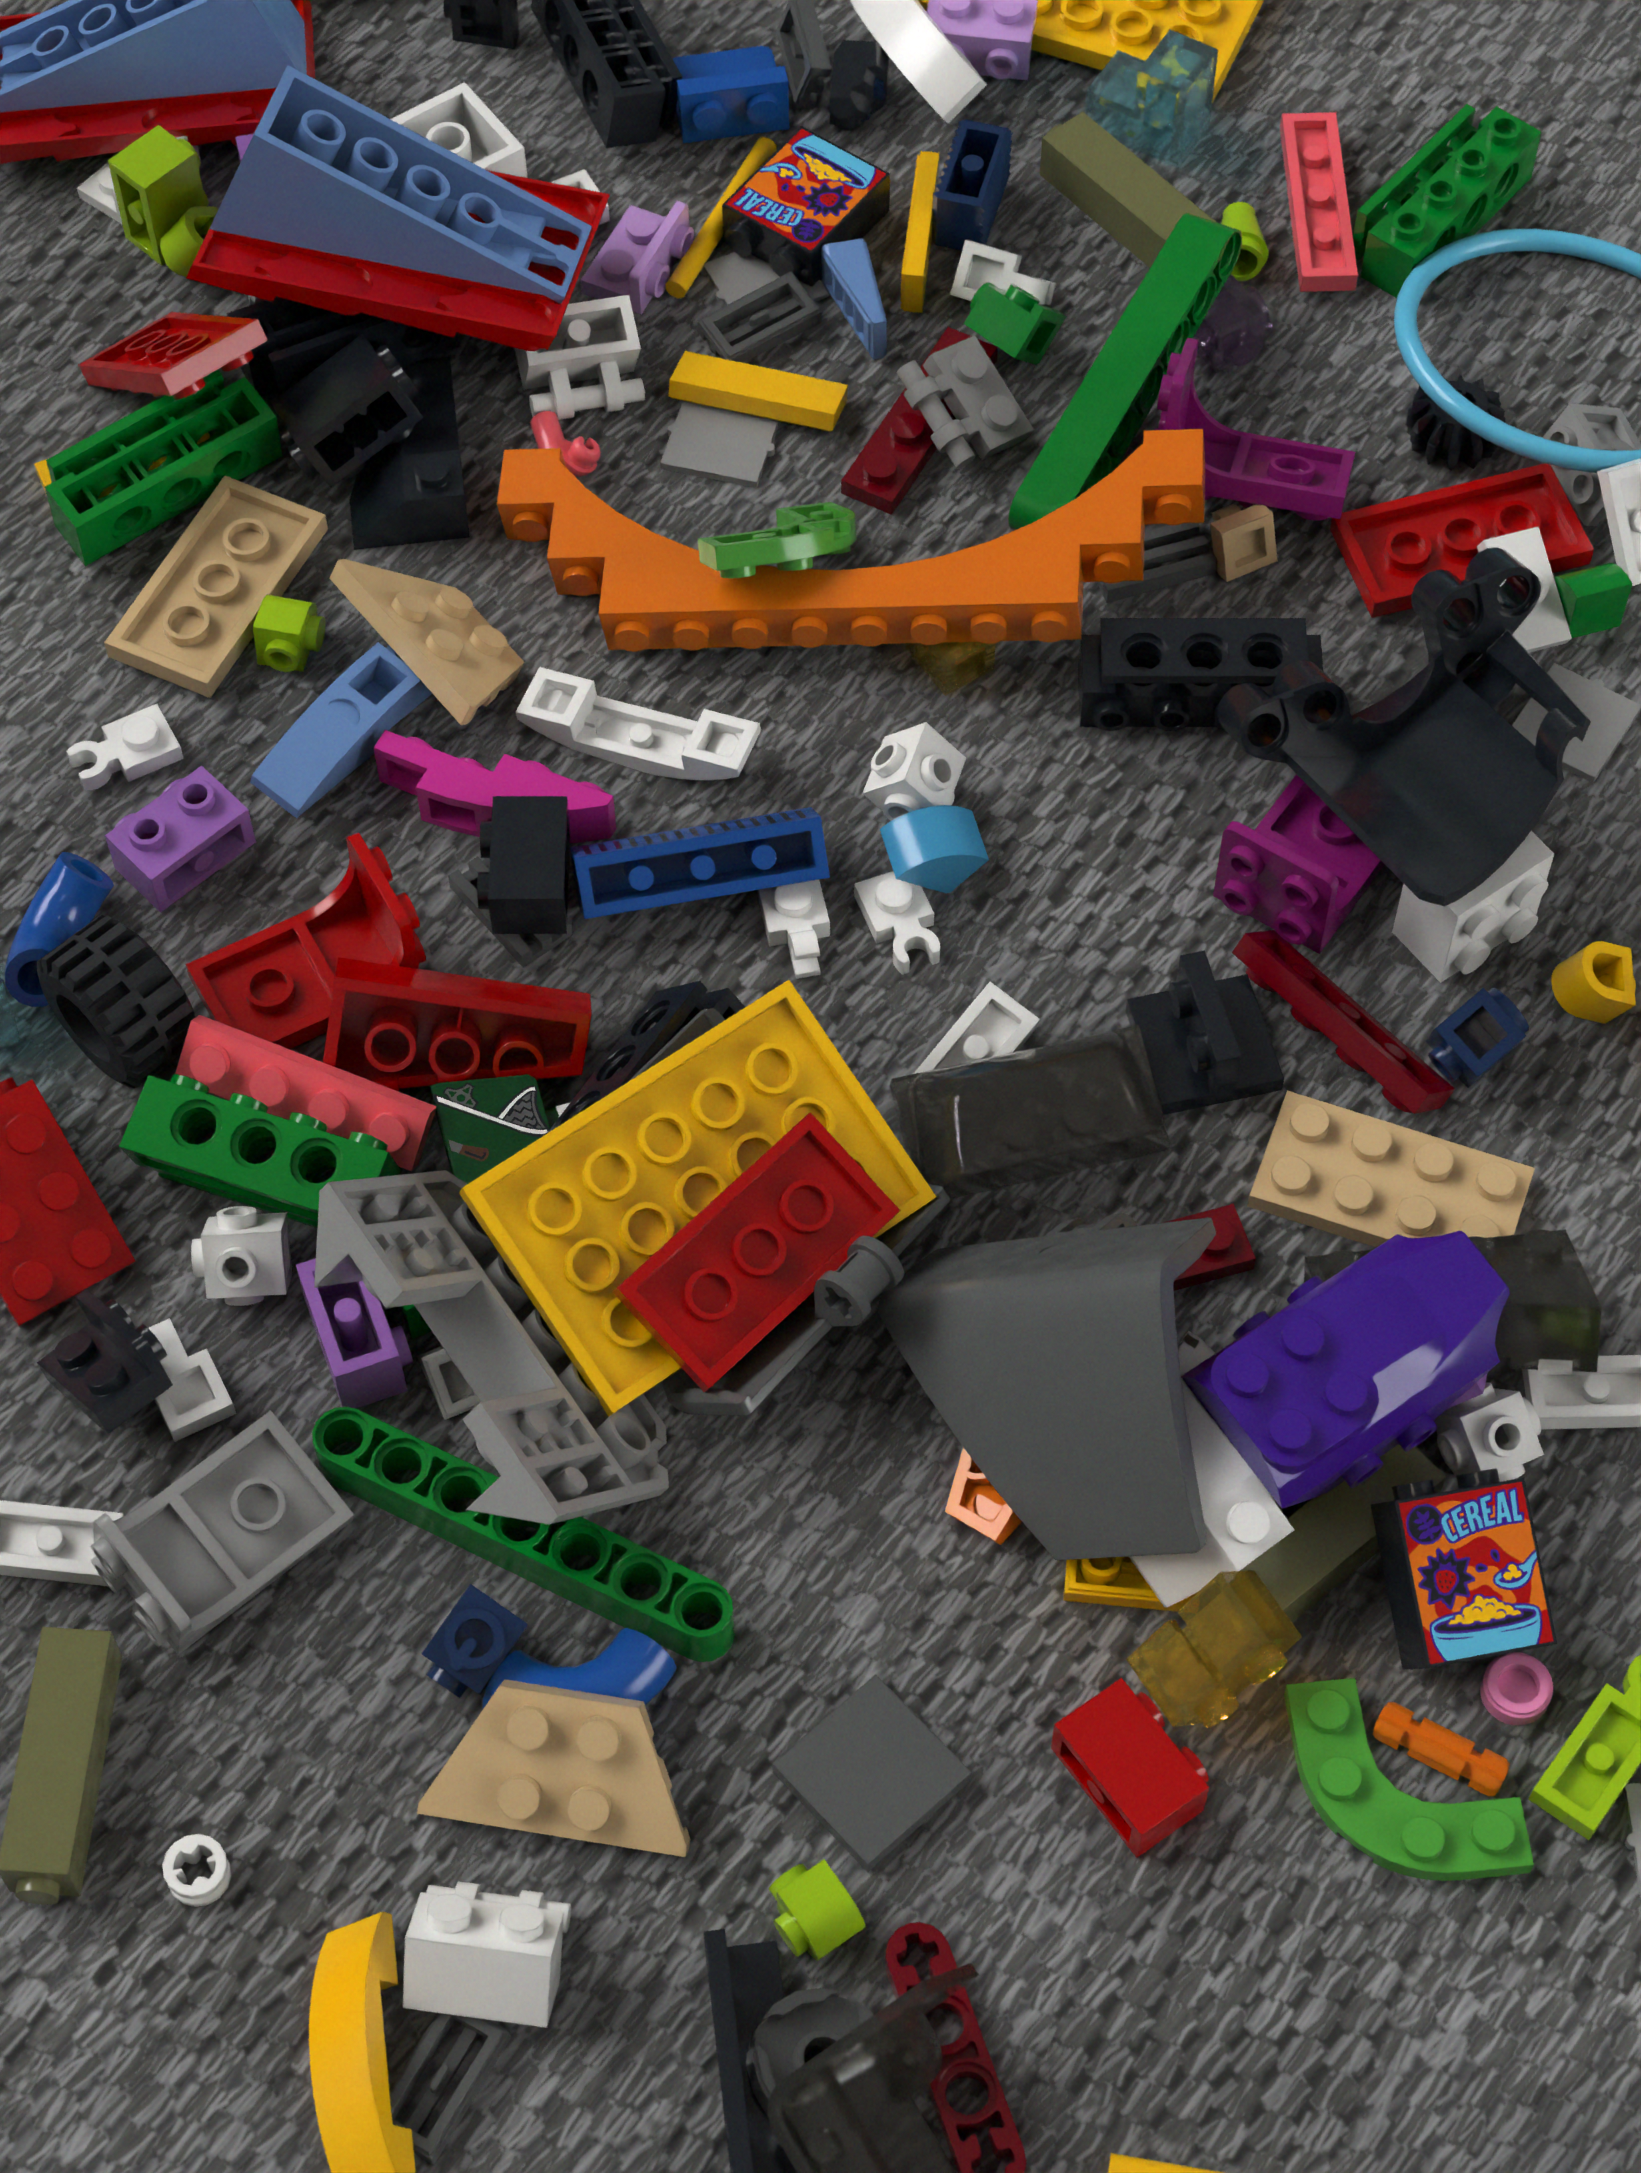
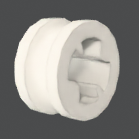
(190, 1850)

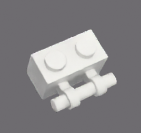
(591, 343)
(484, 1954)

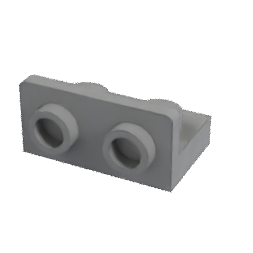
(1594, 429)

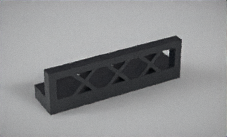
(742, 1989)

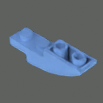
(339, 730)

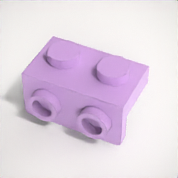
(989, 33)

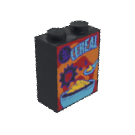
(803, 200)
(1463, 1570)

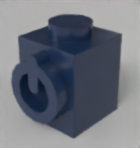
(1476, 1036)
(472, 1643)

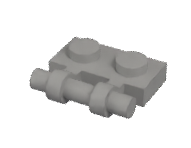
(975, 395)

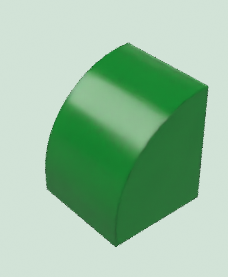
(1594, 598)

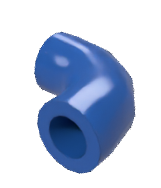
(58, 910)
(627, 1669)

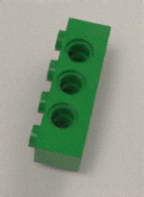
(1448, 199)
(125, 450)
(179, 1113)

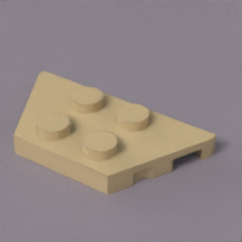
(434, 634)
(562, 1769)

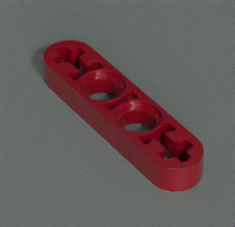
(960, 2059)

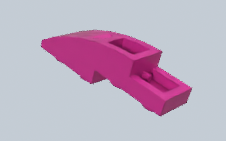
(461, 790)

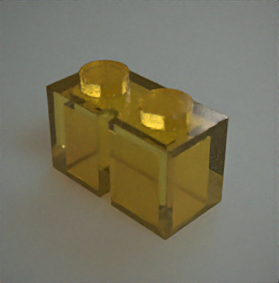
(1230, 1640)

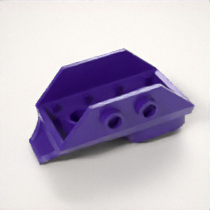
(1355, 1364)

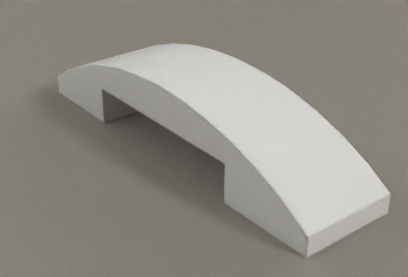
(922, 53)
(635, 736)

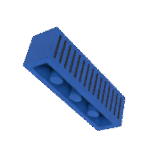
(699, 862)

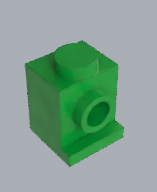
(1014, 321)

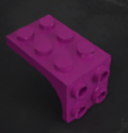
(1251, 465)
(1295, 869)

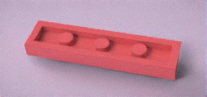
(1318, 202)
(292, 1082)

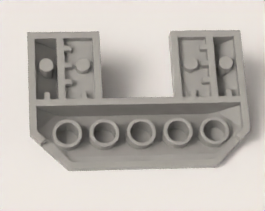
(535, 1412)

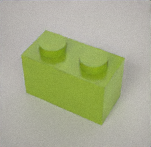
(155, 186)

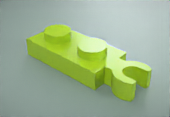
(1595, 1758)

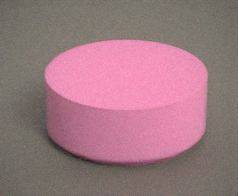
(1516, 1688)

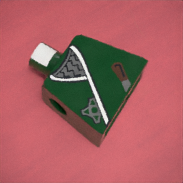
(489, 1121)

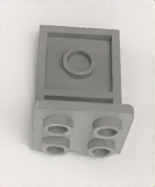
(219, 1534)

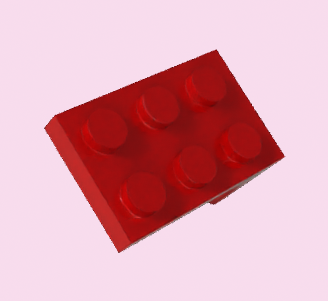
(284, 975)
(51, 1218)

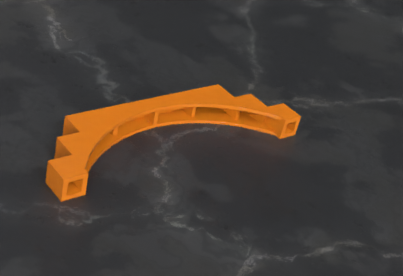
(989, 593)

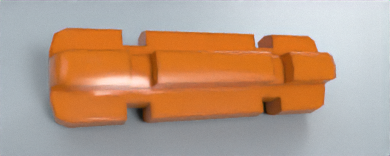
(1441, 1749)

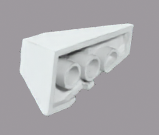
(1236, 1511)

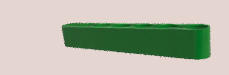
(1130, 367)
(539, 1559)

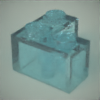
(1158, 102)

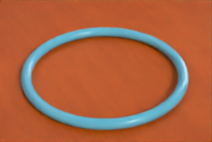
(1455, 403)

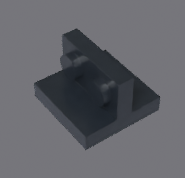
(1205, 1039)

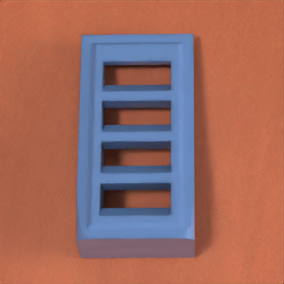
(853, 286)

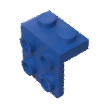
(731, 94)

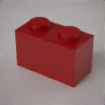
(1131, 1766)

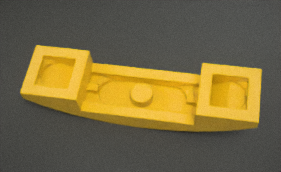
(350, 2050)

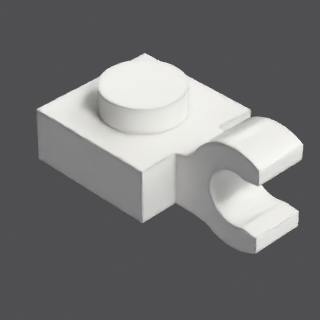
(988, 264)
(796, 917)
(197, 1389)

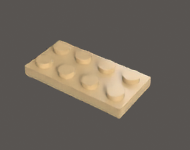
(210, 586)
(1382, 1178)

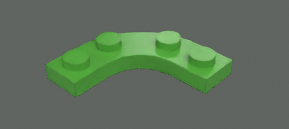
(799, 537)
(1382, 1821)

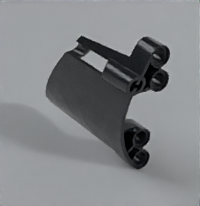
(1432, 767)

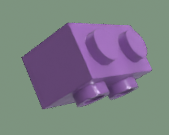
(180, 838)
(356, 1340)

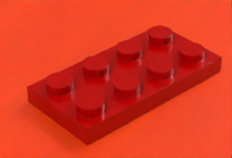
(175, 354)
(1406, 538)
(755, 1252)

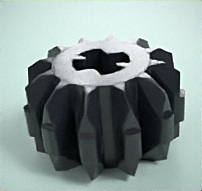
(1443, 436)

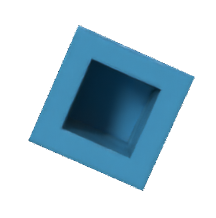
(935, 846)

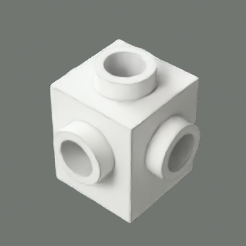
(913, 771)
(243, 1255)
(1490, 1433)

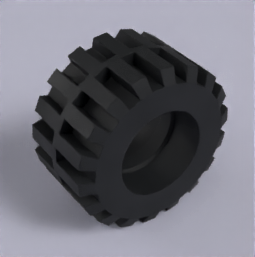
(116, 1000)

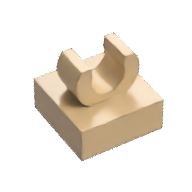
(1243, 540)

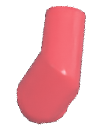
(578, 457)

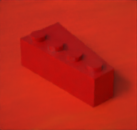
(446, 1027)

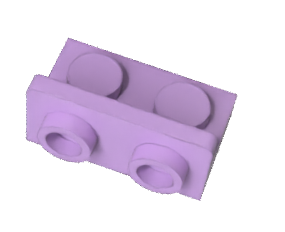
(639, 256)

